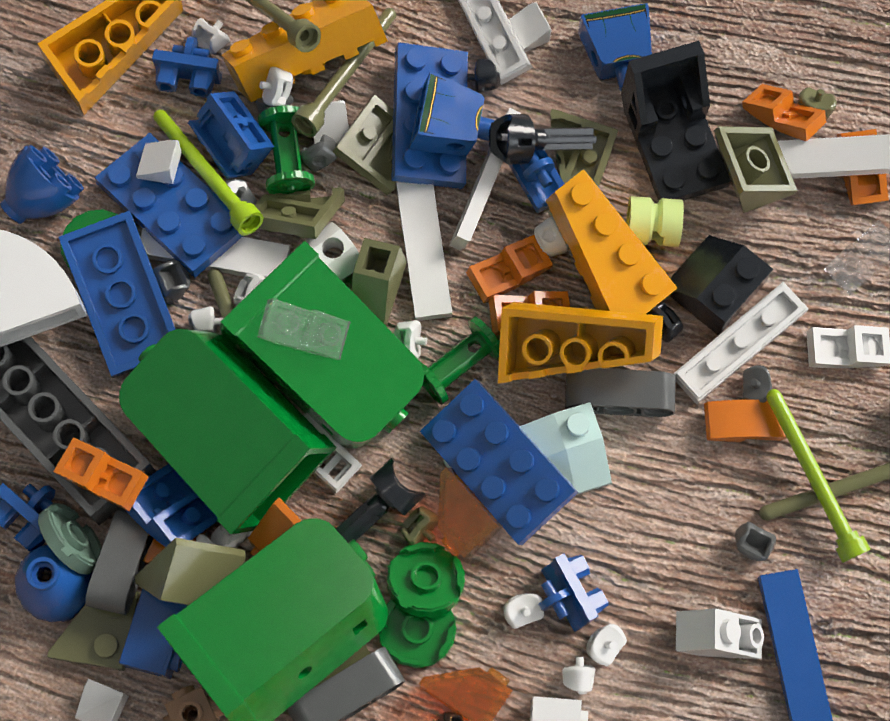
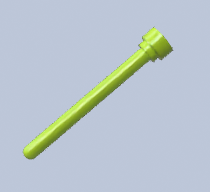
(243, 215)
(848, 541)

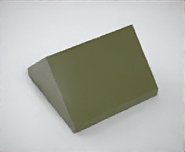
(754, 165)
(188, 570)

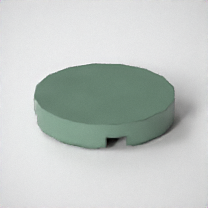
(71, 543)

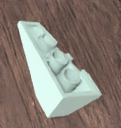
(573, 445)

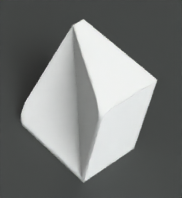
(100, 703)

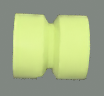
(656, 220)

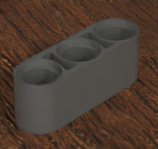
(622, 392)
(120, 560)
(350, 690)

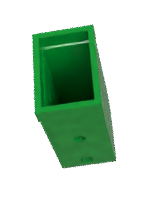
(344, 396)
(221, 425)
(279, 622)

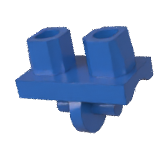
(186, 63)
(538, 179)
(12, 506)
(567, 594)

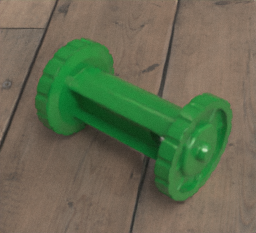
(286, 153)
(460, 360)

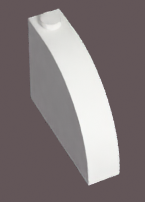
(32, 291)

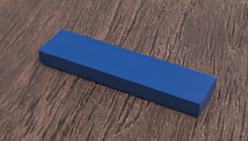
(794, 647)

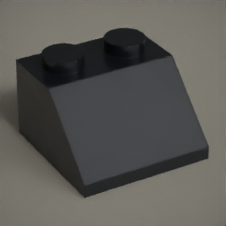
(719, 281)

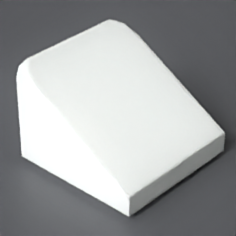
(531, 27)
(334, 122)
(160, 161)

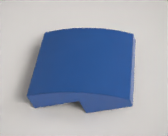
(170, 508)

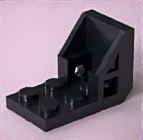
(667, 113)

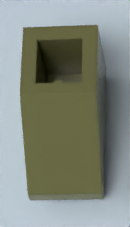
(378, 276)

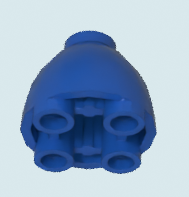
(38, 186)
(51, 600)

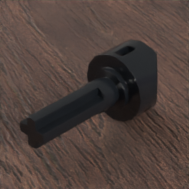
(525, 138)
(389, 494)

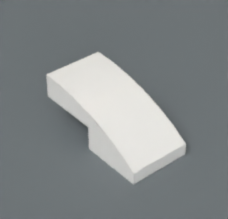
(848, 348)

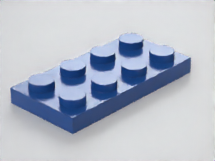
(410, 72)
(179, 216)
(117, 289)
(498, 462)

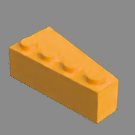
(343, 29)
(104, 44)
(606, 250)
(561, 339)

